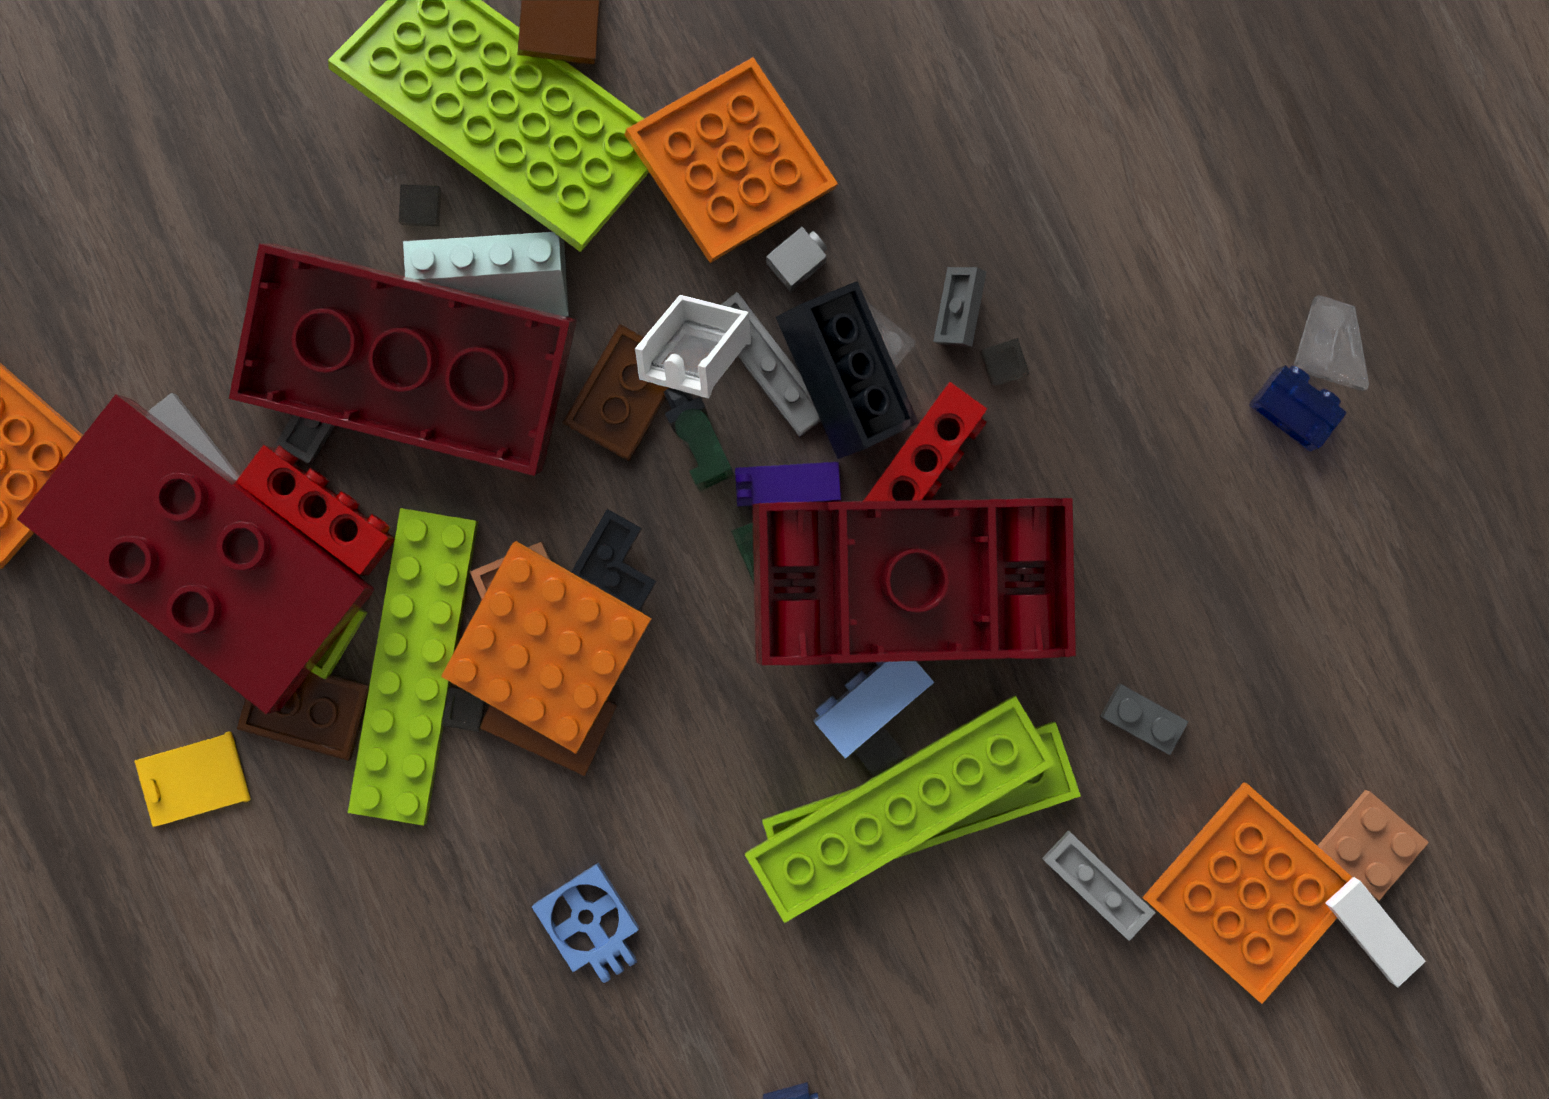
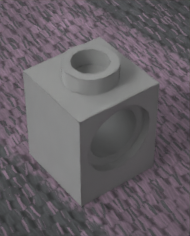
(797, 258)

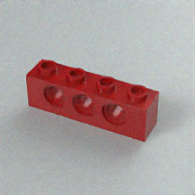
(950, 406)
(264, 480)

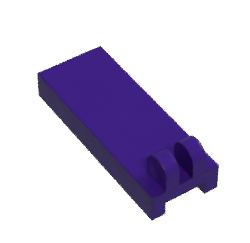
(788, 483)

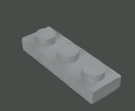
(1098, 885)

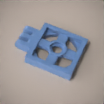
(606, 948)

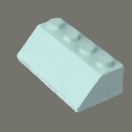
(507, 268)

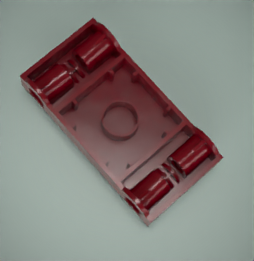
(913, 580)

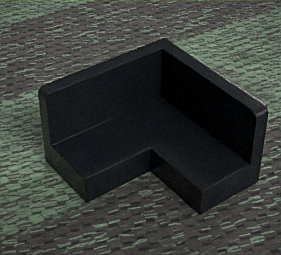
(604, 563)

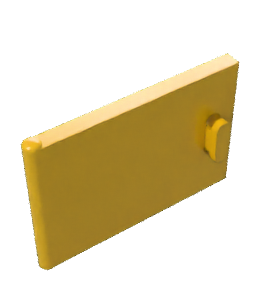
(192, 779)

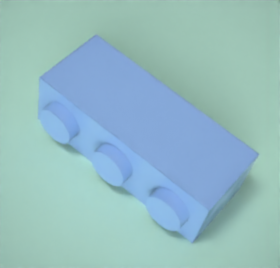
(870, 703)

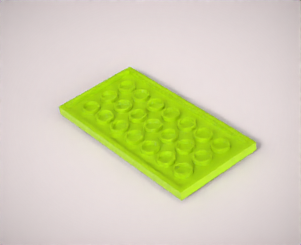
(508, 118)

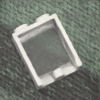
(692, 345)

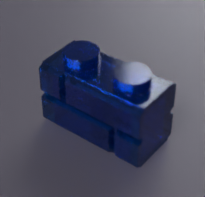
(1298, 407)

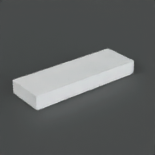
(1375, 932)

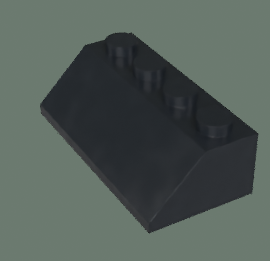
(847, 370)

